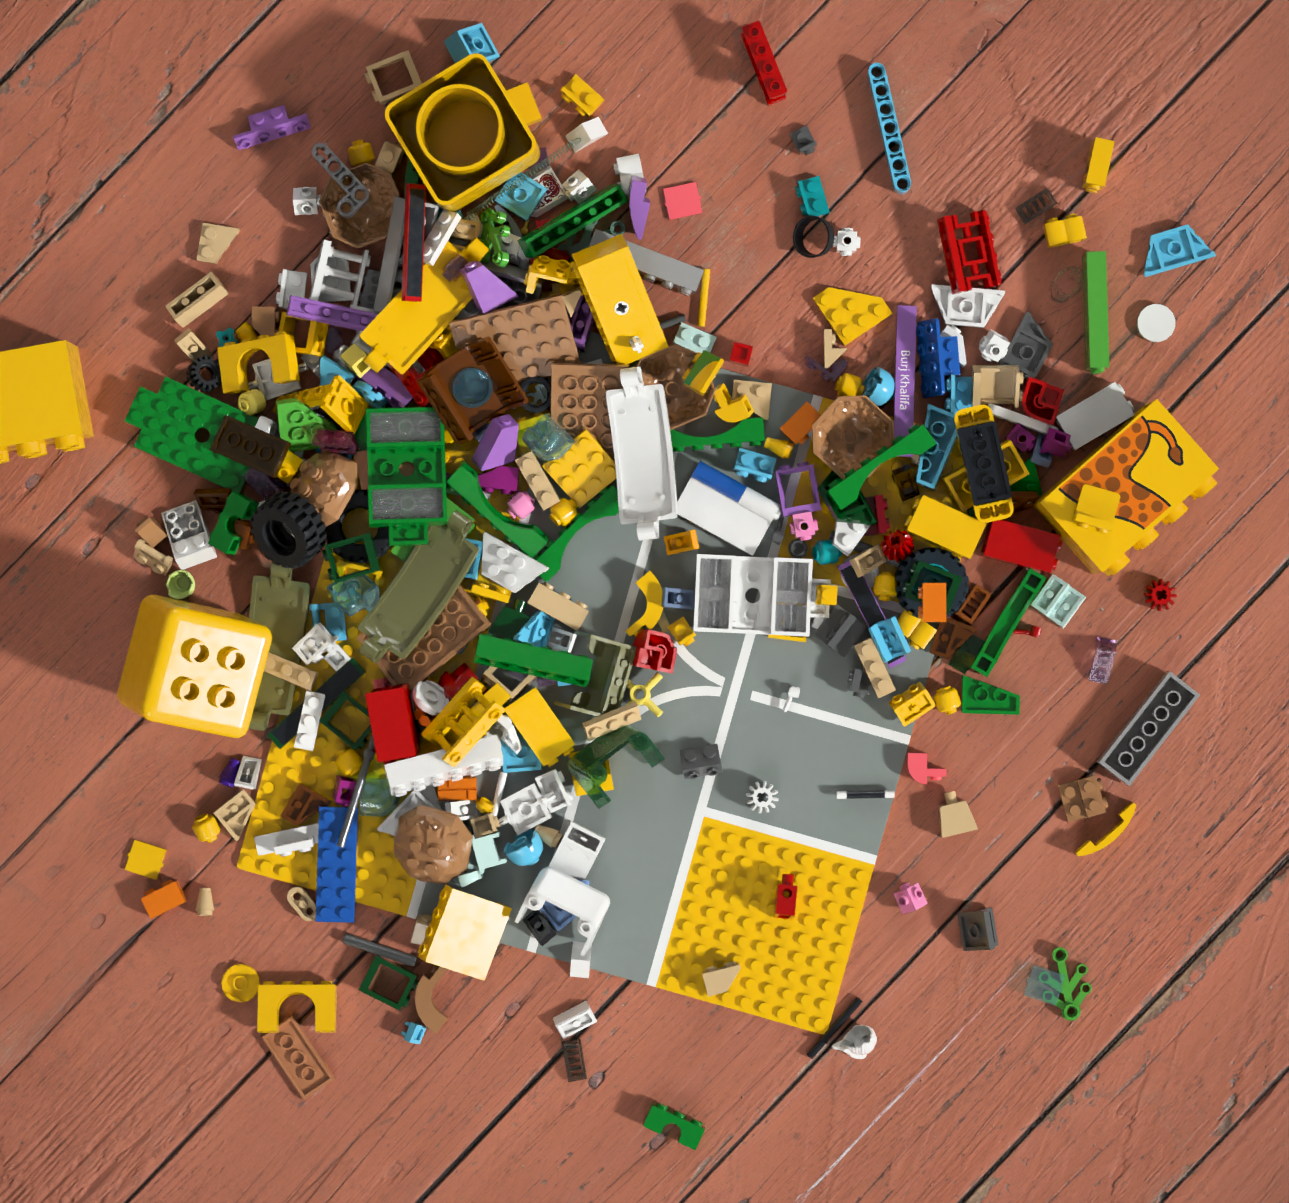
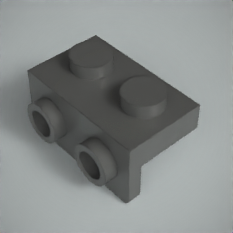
(368, 296)
(701, 761)

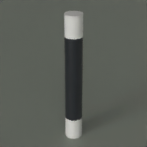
(865, 794)

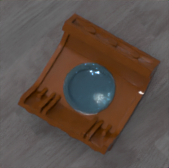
(471, 388)

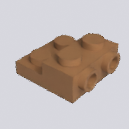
(1082, 798)

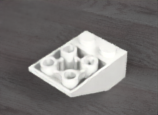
(188, 535)
(577, 851)

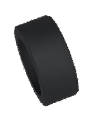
(535, 409)

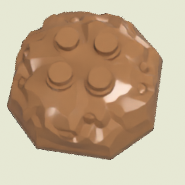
(373, 219)
(668, 368)
(850, 433)
(327, 483)
(432, 844)

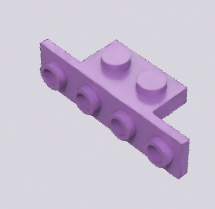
(270, 126)

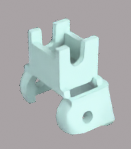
(482, 856)

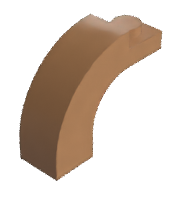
(425, 1006)

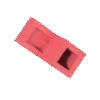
(918, 768)

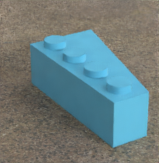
(933, 461)

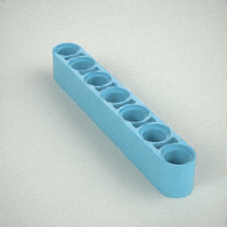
(884, 119)

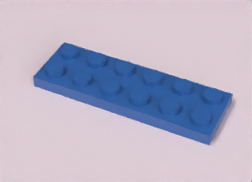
(335, 867)

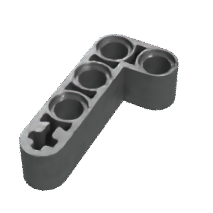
(338, 176)

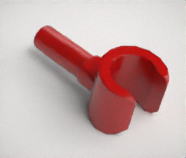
(1034, 632)

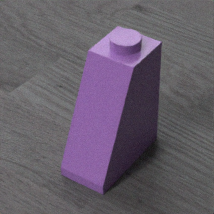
(485, 287)
(497, 444)

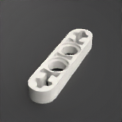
(1023, 420)

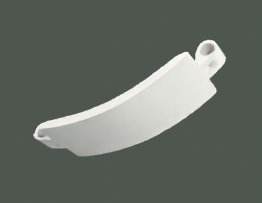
(642, 453)

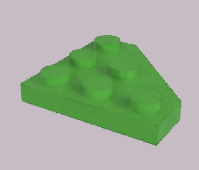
(299, 424)

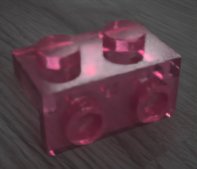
(335, 441)

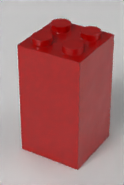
(1021, 546)
(392, 723)

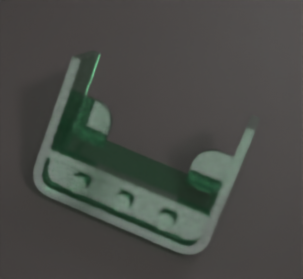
(587, 763)

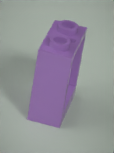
(784, 470)

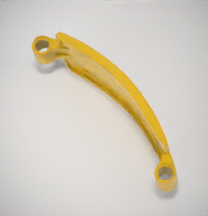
(409, 327)

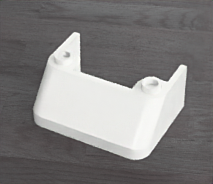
(570, 896)

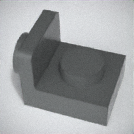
(803, 141)

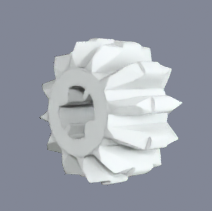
(761, 790)

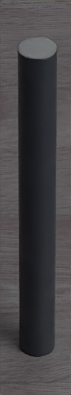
(834, 1028)

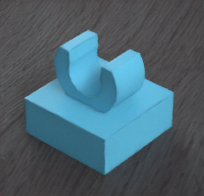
(414, 1033)

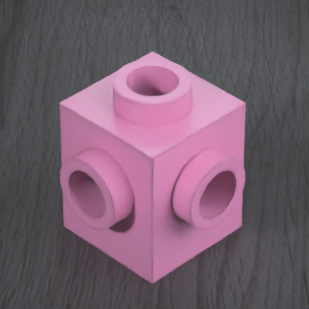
(807, 519)
(910, 898)

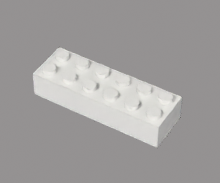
(431, 769)

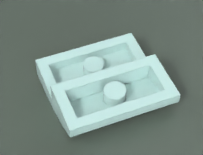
(1058, 601)

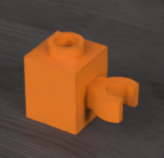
(243, 529)

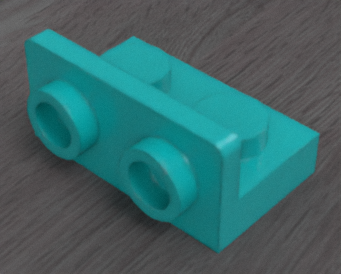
(812, 197)

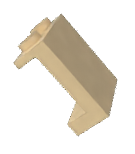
(996, 384)

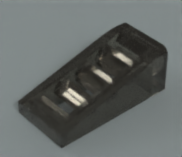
(1050, 196)
(571, 1044)

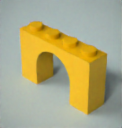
(234, 360)
(272, 996)

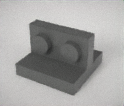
(840, 630)
(978, 930)

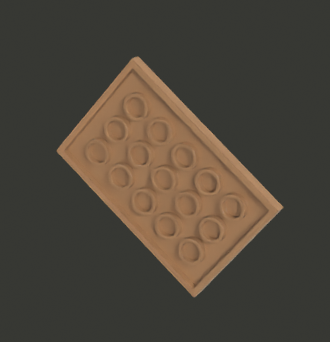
(525, 334)
(581, 401)
(450, 633)

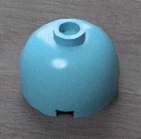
(879, 386)
(525, 848)

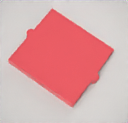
(682, 201)

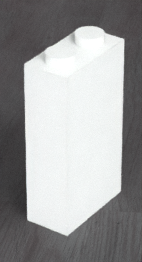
(1095, 415)

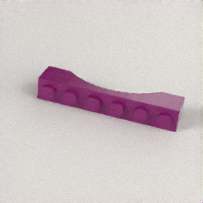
(501, 478)

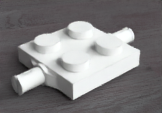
(265, 383)
(526, 808)

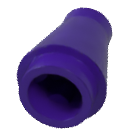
(229, 773)

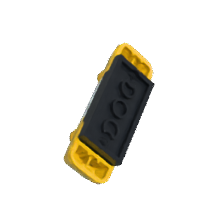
(984, 463)

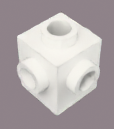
(578, 187)
(306, 200)
(846, 249)
(993, 346)

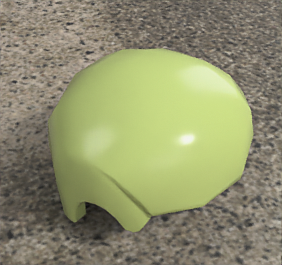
(180, 584)

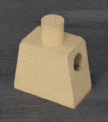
(390, 158)
(955, 816)

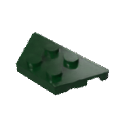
(856, 512)

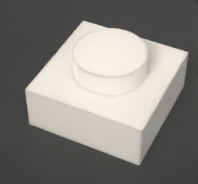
(337, 658)

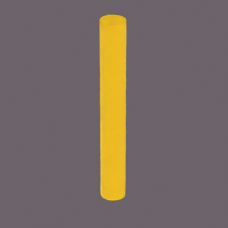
(703, 298)

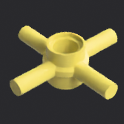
(634, 689)

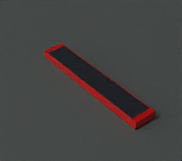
(413, 242)

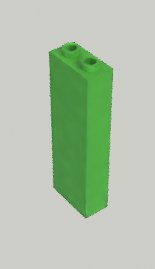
(1095, 311)

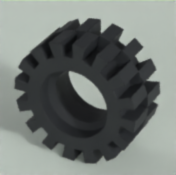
(197, 380)

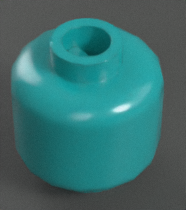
(825, 552)

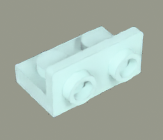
(694, 339)

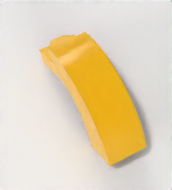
(653, 592)

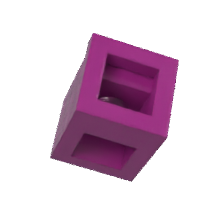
(1014, 435)
(1056, 443)
(348, 783)

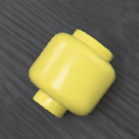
(252, 402)

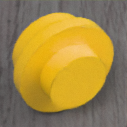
(484, 805)

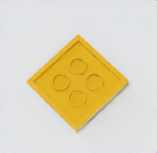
(583, 469)

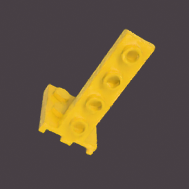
(336, 399)

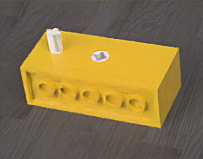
(618, 301)

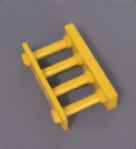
(453, 712)

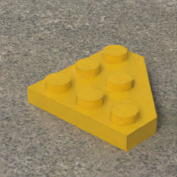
(851, 312)

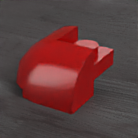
(1041, 400)
(654, 651)
(455, 681)

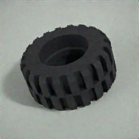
(299, 518)
(356, 552)

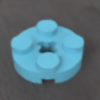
(374, 400)

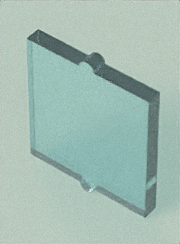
(1044, 985)

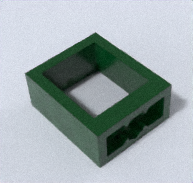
(371, 552)
(915, 570)
(336, 706)
(371, 973)

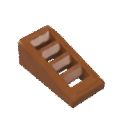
(963, 618)

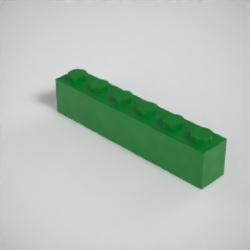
(572, 220)
(533, 660)

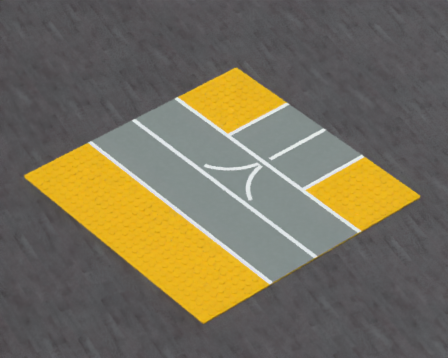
(680, 856)

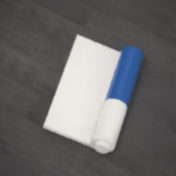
(727, 508)

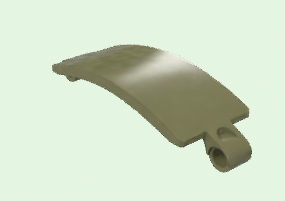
(419, 590)
(284, 611)

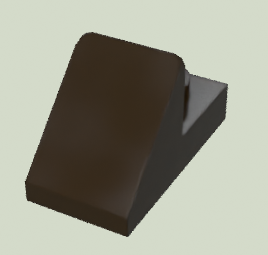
(905, 482)

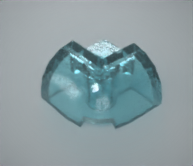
(547, 439)
(354, 595)
(376, 798)

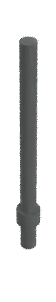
(368, 754)

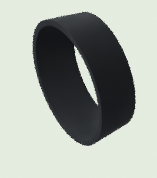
(798, 236)

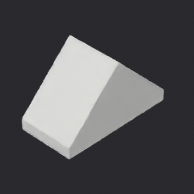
(588, 132)
(561, 639)
(248, 772)
(580, 964)

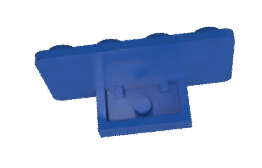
(937, 357)

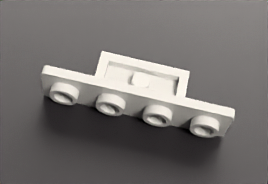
(288, 840)

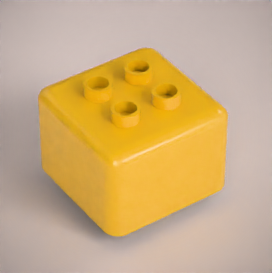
(462, 132)
(194, 666)

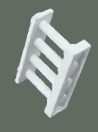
(322, 270)

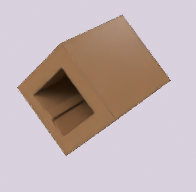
(265, 320)
(151, 532)

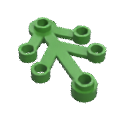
(489, 219)
(1068, 986)

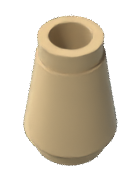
(549, 836)
(204, 902)

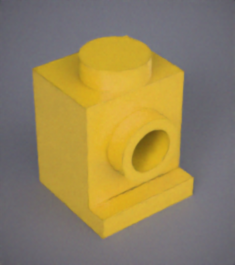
(826, 595)

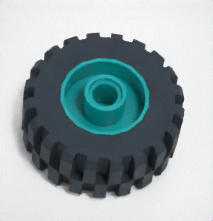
(936, 557)

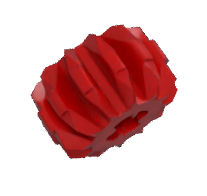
(897, 545)
(1161, 601)

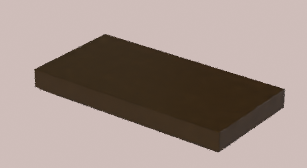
(250, 446)

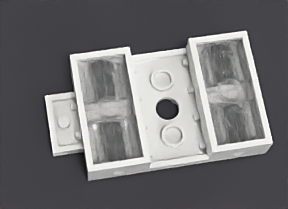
(784, 600)

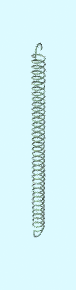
(521, 179)

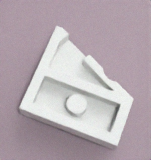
(848, 535)

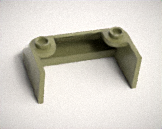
(607, 679)

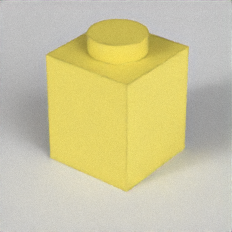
(353, 359)

